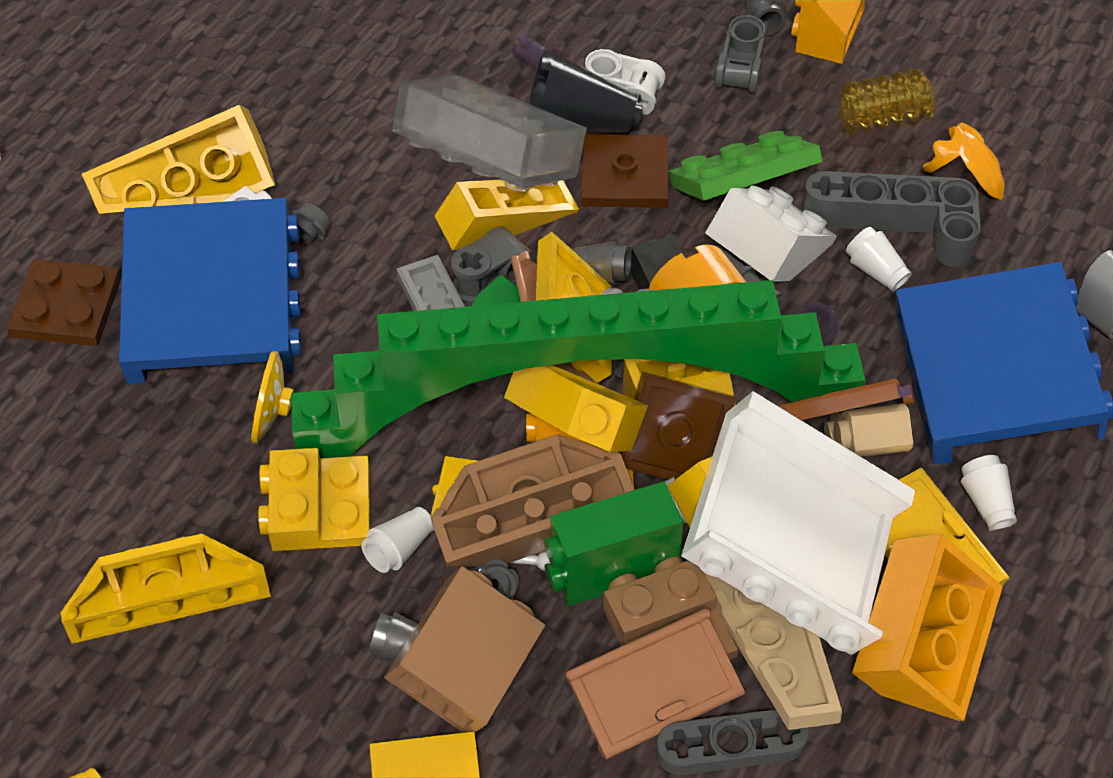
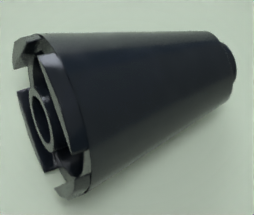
(583, 97)

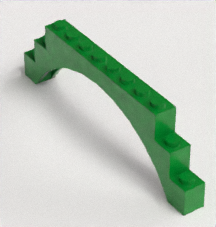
(444, 349)

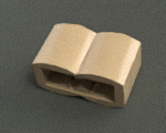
(872, 430)

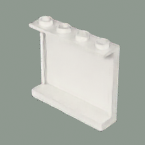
(796, 522)

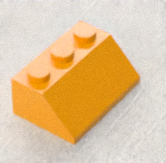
(933, 624)

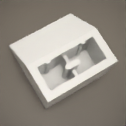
(769, 231)

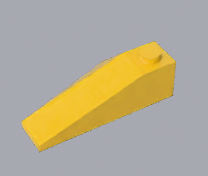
(186, 167)

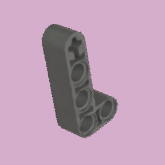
(901, 203)

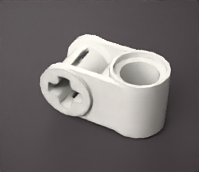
(628, 73)

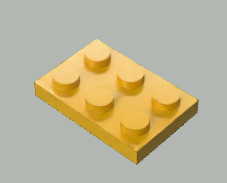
(567, 275)

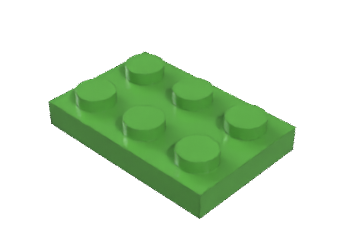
(744, 165)

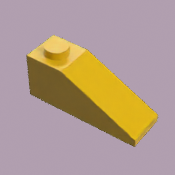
(480, 206)
(578, 406)

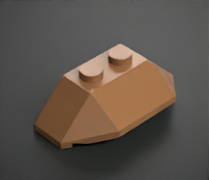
(507, 500)

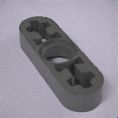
(691, 733)

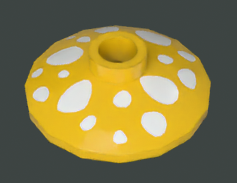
(272, 398)

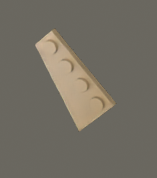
(782, 657)

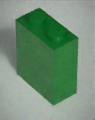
(611, 539)

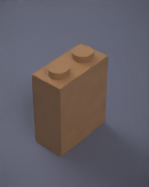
(465, 650)

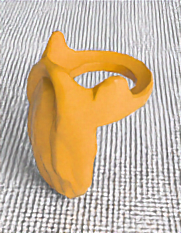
(976, 155)

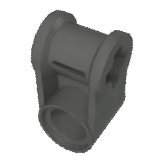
(742, 54)
(485, 262)

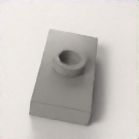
(428, 285)

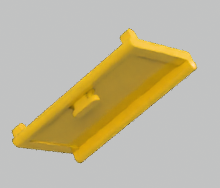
(927, 518)

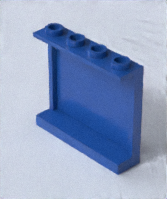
(208, 285)
(1000, 358)

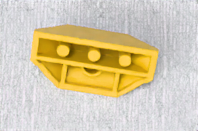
(160, 586)

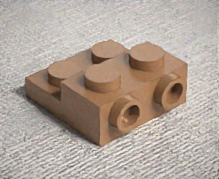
(654, 601)

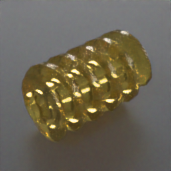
(886, 97)

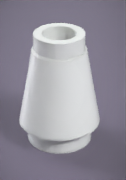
(877, 258)
(990, 490)
(396, 539)

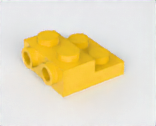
(314, 500)

